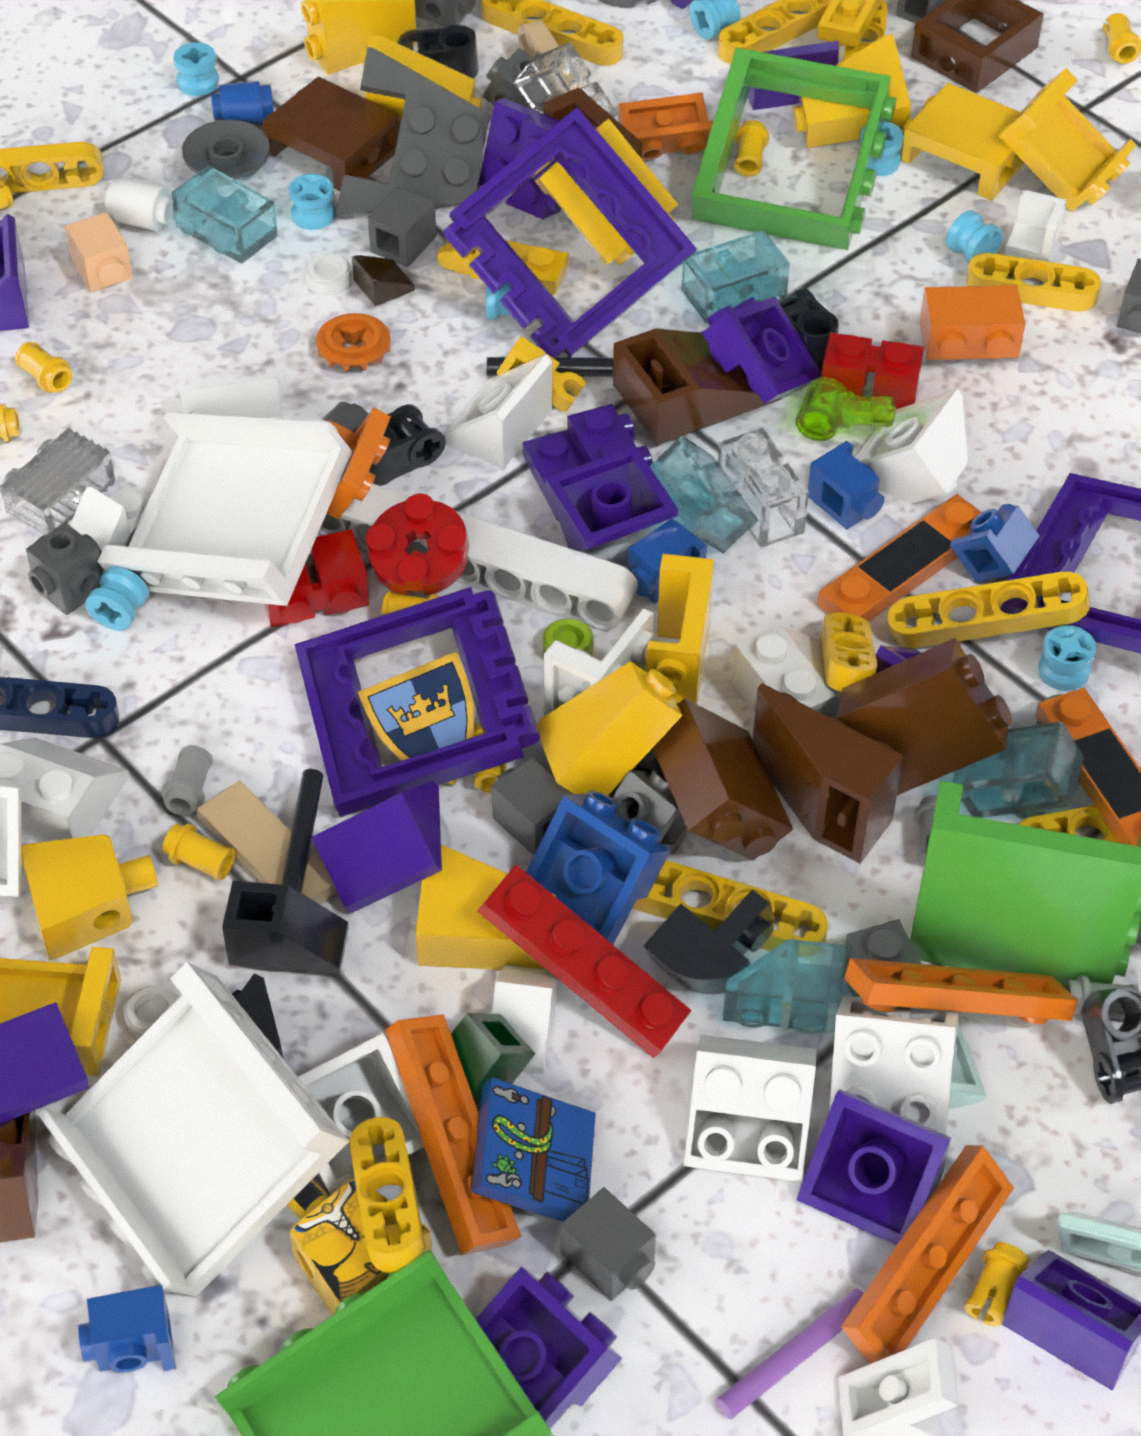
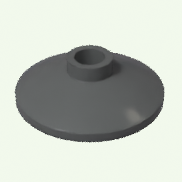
(227, 146)

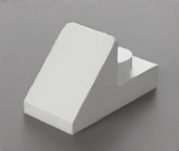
(110, 519)
(900, 1393)

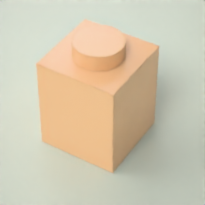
(98, 252)

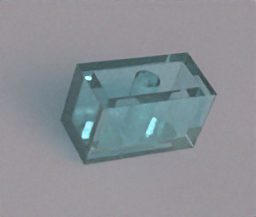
(224, 214)
(735, 273)
(703, 494)
(1031, 775)

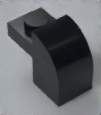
(708, 958)

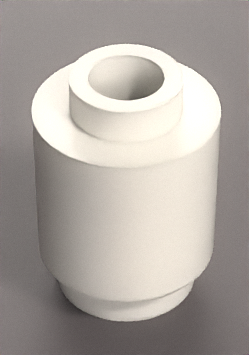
(139, 204)

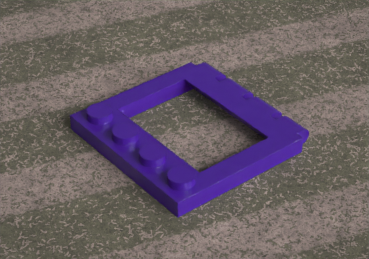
(615, 194)
(1063, 542)
(346, 732)

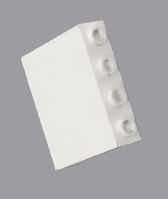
(235, 507)
(195, 1136)

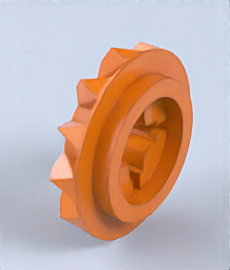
(353, 329)

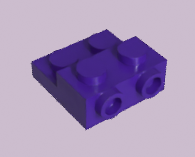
(510, 133)
(764, 345)
(587, 438)
(547, 1344)

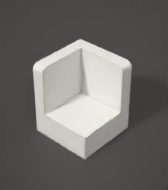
(1036, 226)

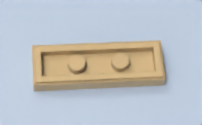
(260, 839)

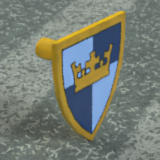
(422, 708)

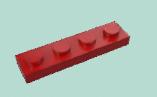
(584, 961)

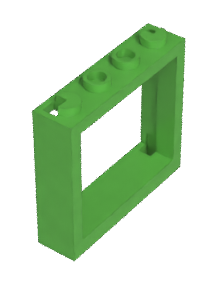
(806, 80)

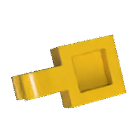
(525, 351)

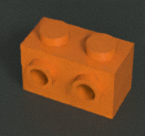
(972, 322)

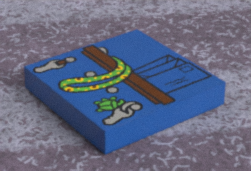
(533, 1150)

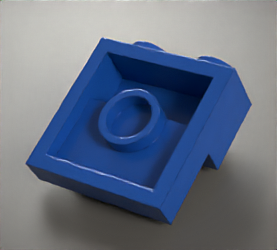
(598, 860)

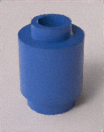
(243, 102)

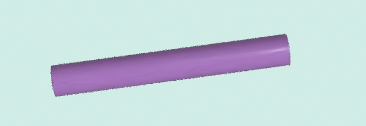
(787, 1357)

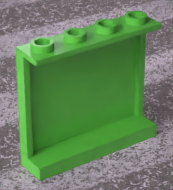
(1025, 898)
(386, 1366)

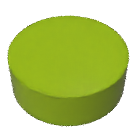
(571, 633)

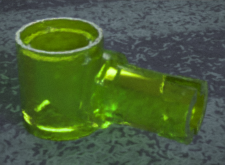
(832, 407)

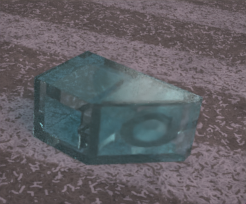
(789, 988)

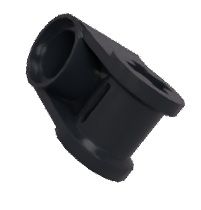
(449, 46)
(811, 322)
(405, 442)
(1114, 1049)

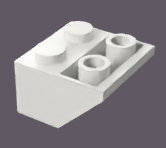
(750, 1107)

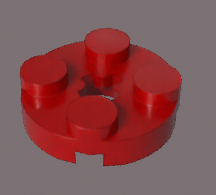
(413, 520)

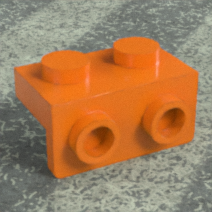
(667, 124)
(367, 447)

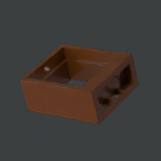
(976, 66)

